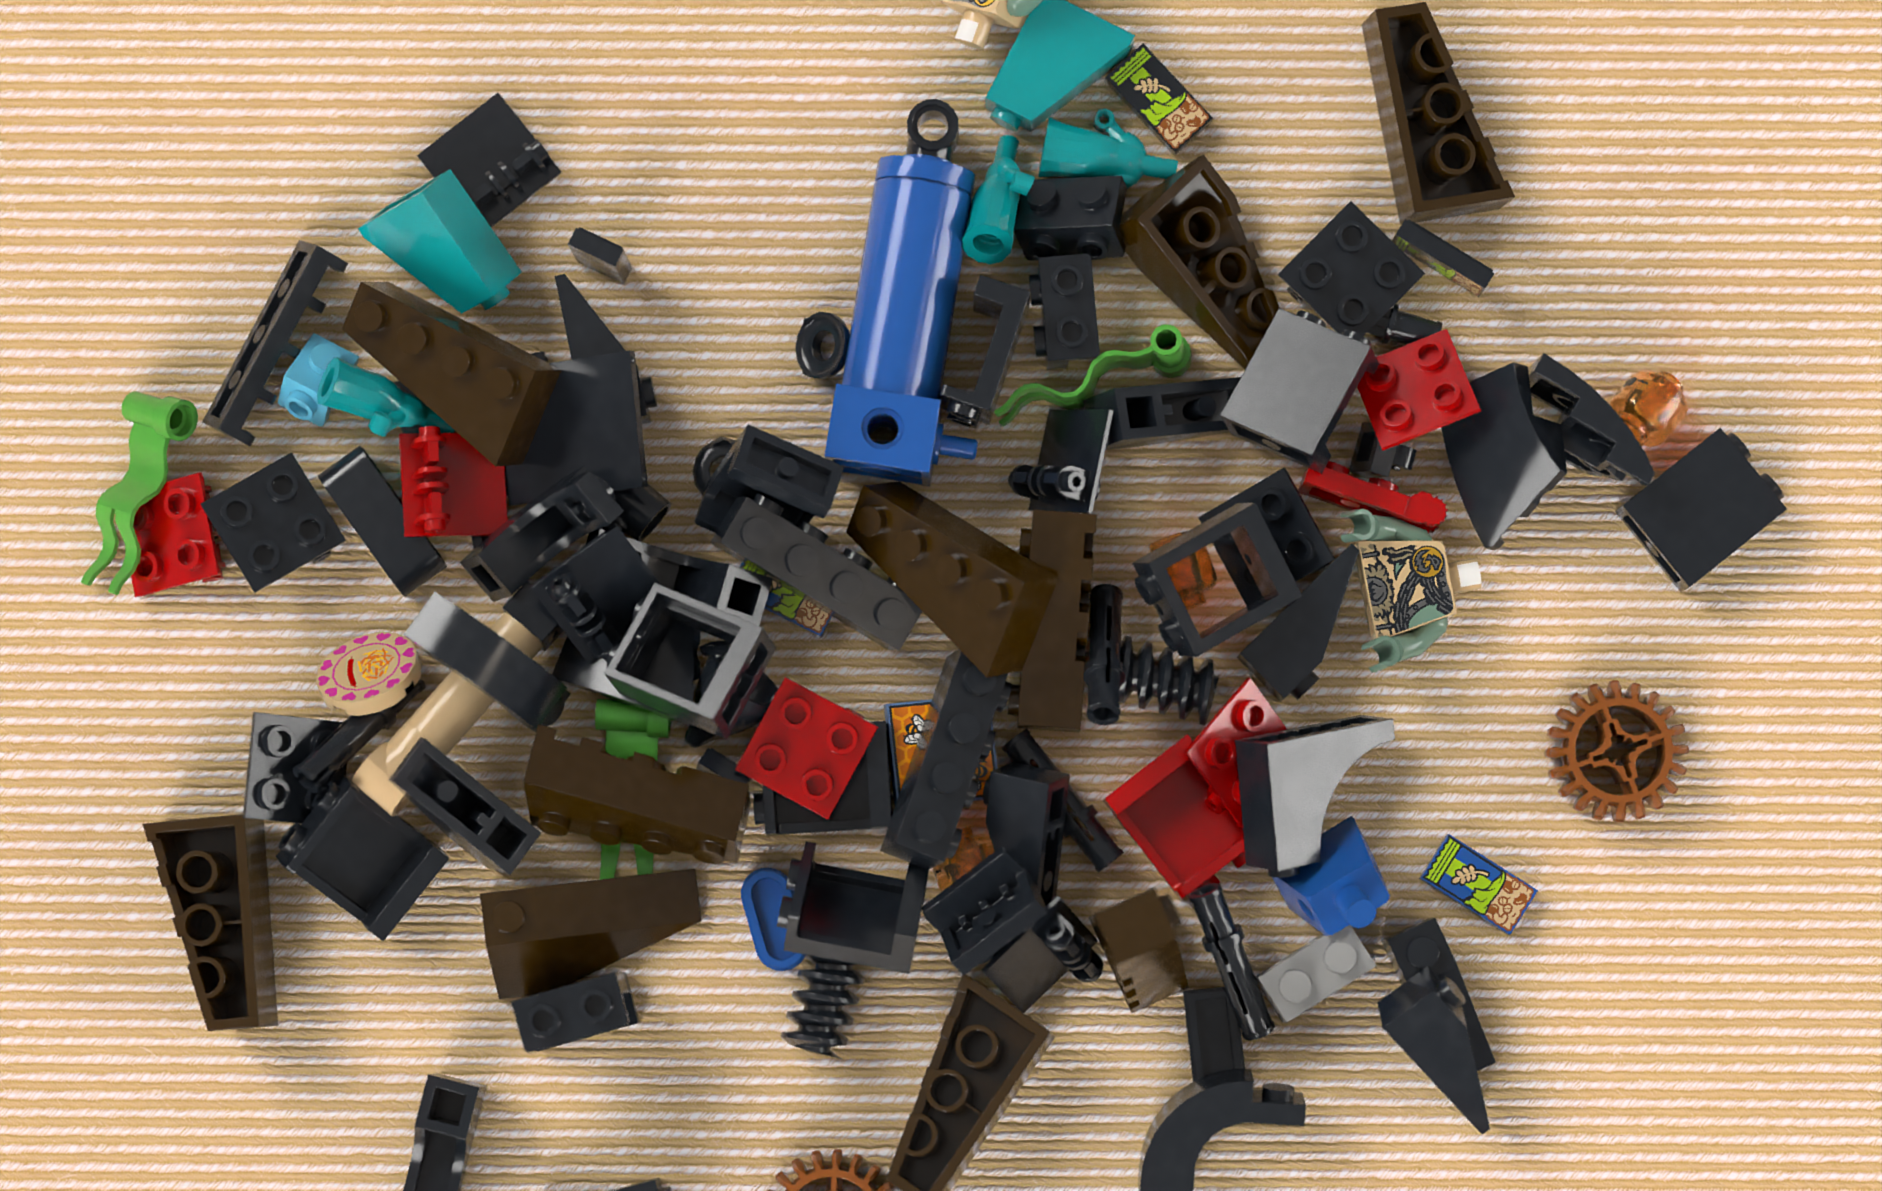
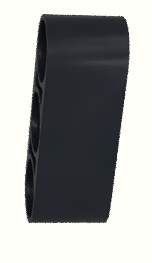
(378, 519)

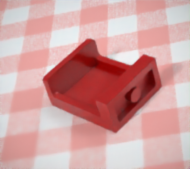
(1173, 826)

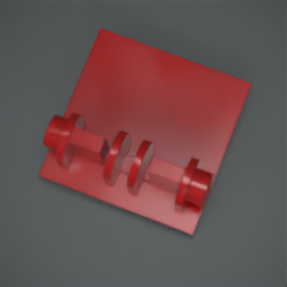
(1417, 390)
(449, 486)
(176, 538)
(806, 748)
(1214, 749)

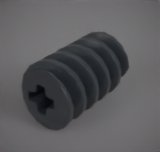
(1167, 681)
(823, 1005)

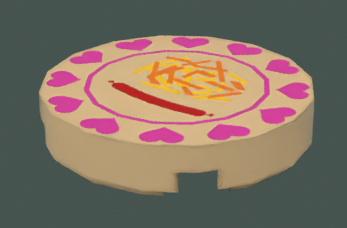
(368, 673)

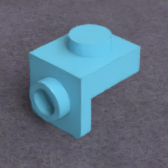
(303, 378)

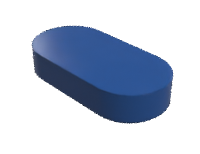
(762, 902)

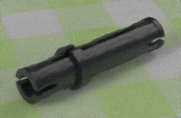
(1104, 670)
(348, 741)
(1102, 849)
(1224, 942)

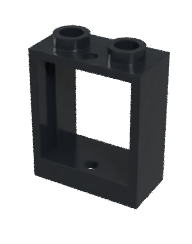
(1260, 556)
(731, 684)

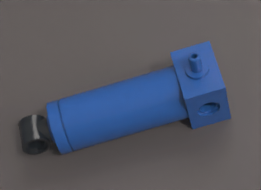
(905, 311)

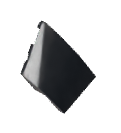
(1592, 430)
(1503, 454)
(671, 668)

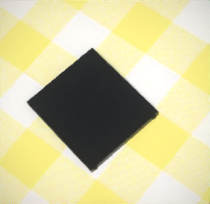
(587, 423)

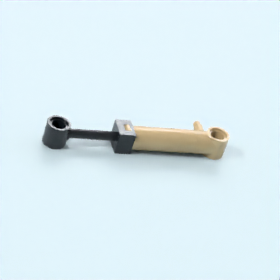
(459, 704)

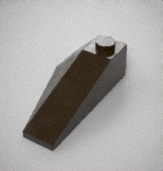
(1197, 254)
(569, 930)

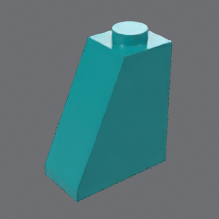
(1053, 62)
(444, 244)

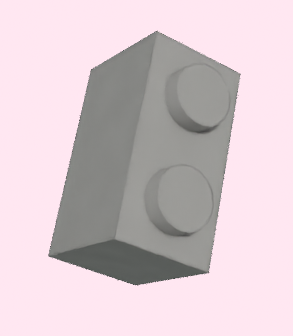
(1314, 973)

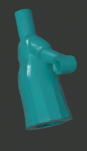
(1086, 153)
(995, 206)
(374, 398)

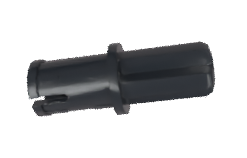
(1403, 327)

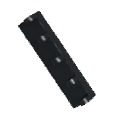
(269, 339)

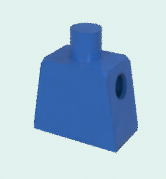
(1341, 887)

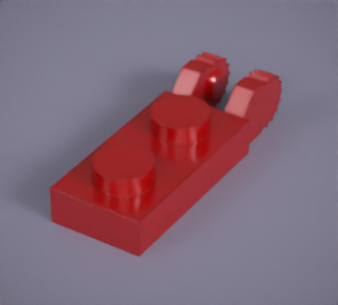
(1376, 496)

